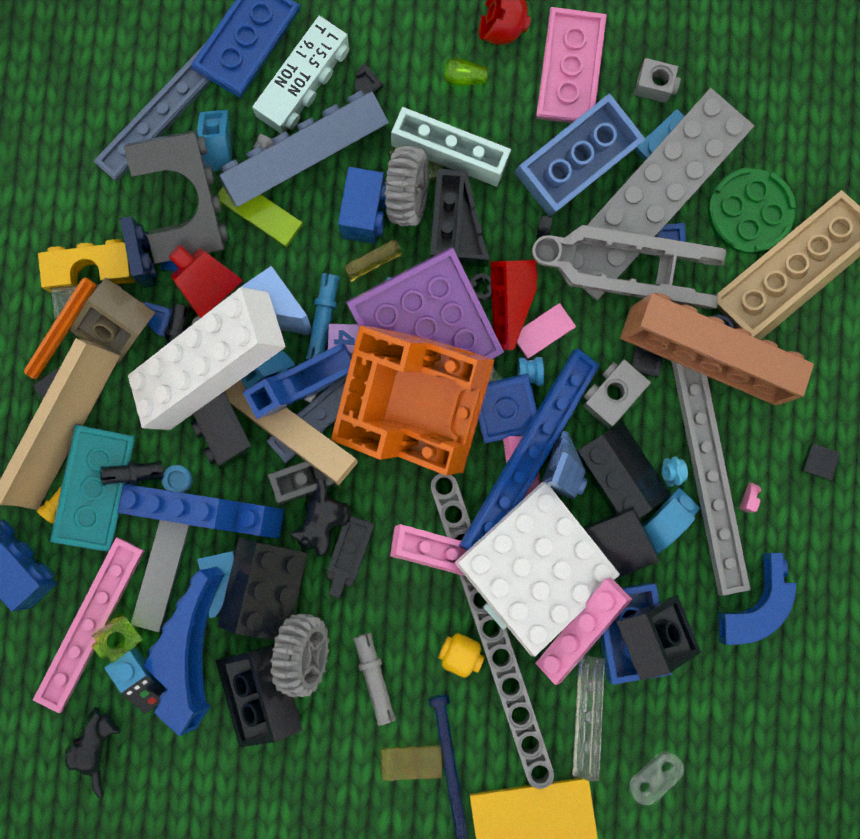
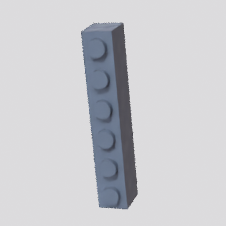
(302, 149)

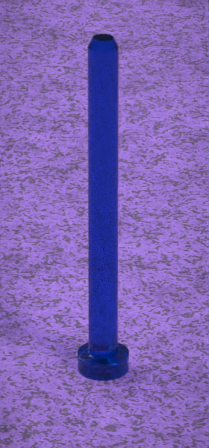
(439, 703)

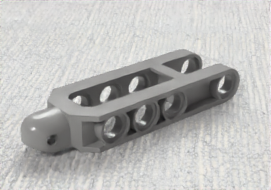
(560, 254)

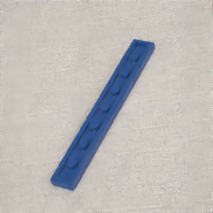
(534, 445)

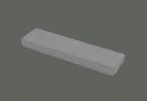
(160, 575)

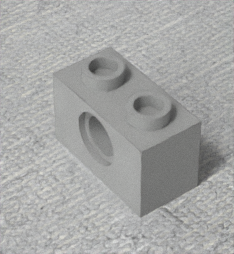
(631, 387)

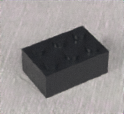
(261, 588)

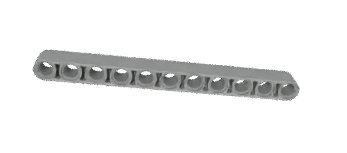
(490, 644)

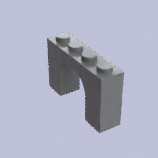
(184, 155)

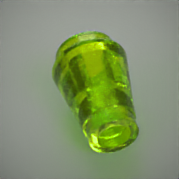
(464, 72)

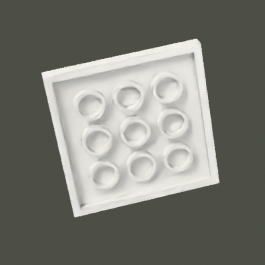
(536, 568)

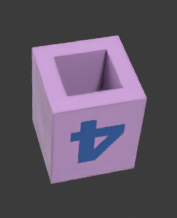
(342, 334)

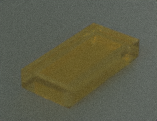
(373, 260)

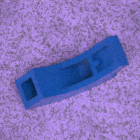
(767, 613)

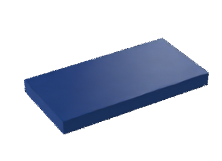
(244, 42)

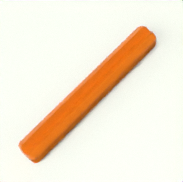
(60, 328)

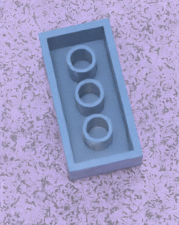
(579, 155)

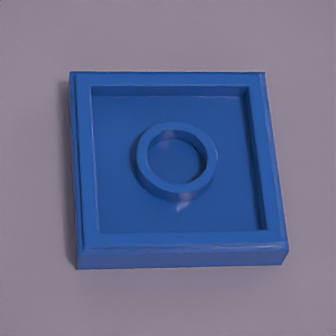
(507, 408)

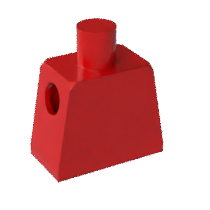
(202, 279)

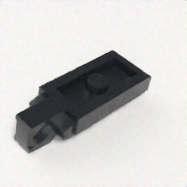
(348, 554)

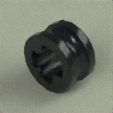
(482, 277)

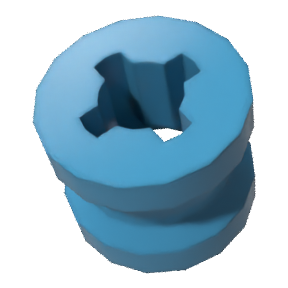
(533, 368)

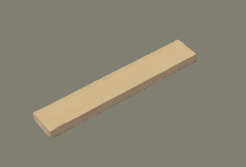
(298, 437)

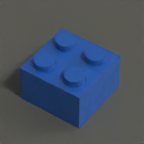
(362, 206)

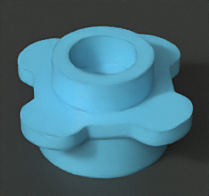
(674, 471)

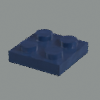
(137, 249)

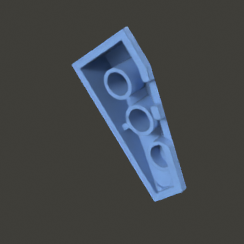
(565, 469)

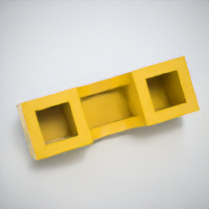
(62, 266)

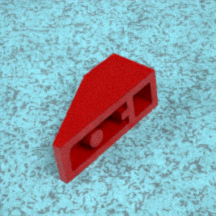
(512, 294)

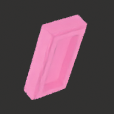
(544, 331)

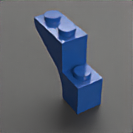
(299, 382)

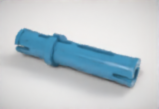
(323, 315)

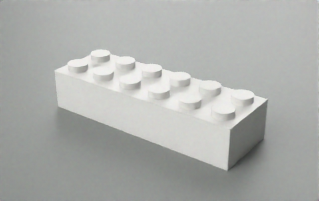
(206, 359)

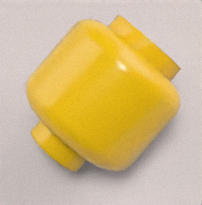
(461, 655)

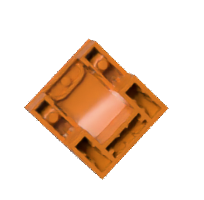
(411, 399)

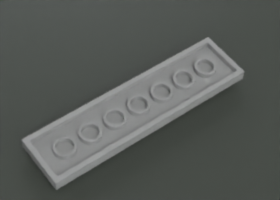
(665, 182)

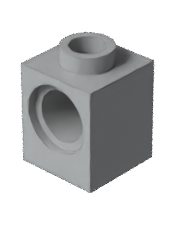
(648, 89)

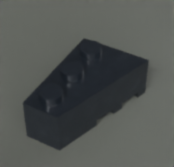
(457, 220)

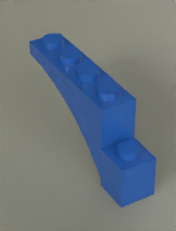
(201, 511)
(178, 655)

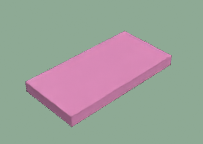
(570, 64)

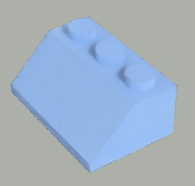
(287, 310)

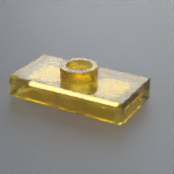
(411, 763)

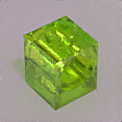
(129, 638)

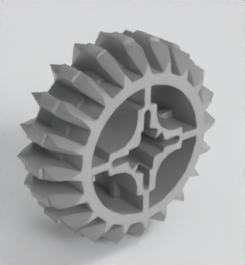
(407, 186)
(300, 655)

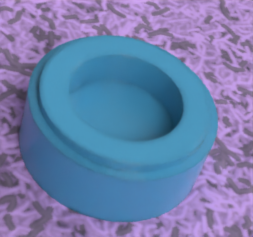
(177, 479)

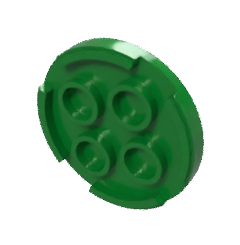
(751, 210)

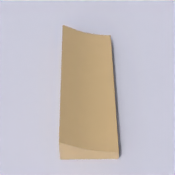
(794, 268)
(52, 427)

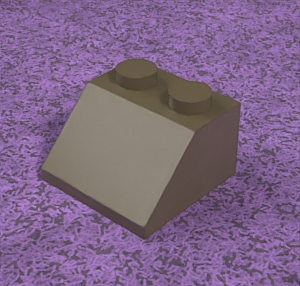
(112, 318)

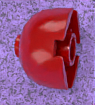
(504, 21)

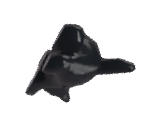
(321, 517)
(85, 752)

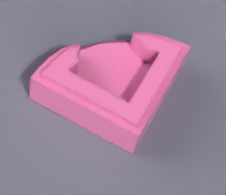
(750, 501)

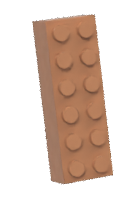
(717, 349)

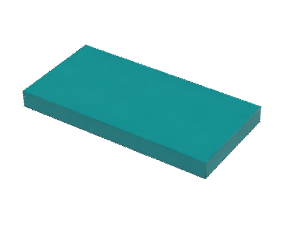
(85, 508)

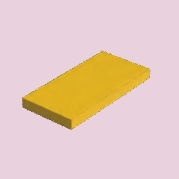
(527, 812)

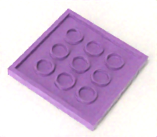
(431, 303)

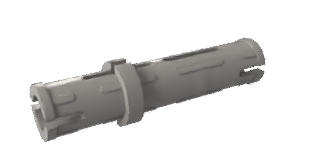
(374, 679)

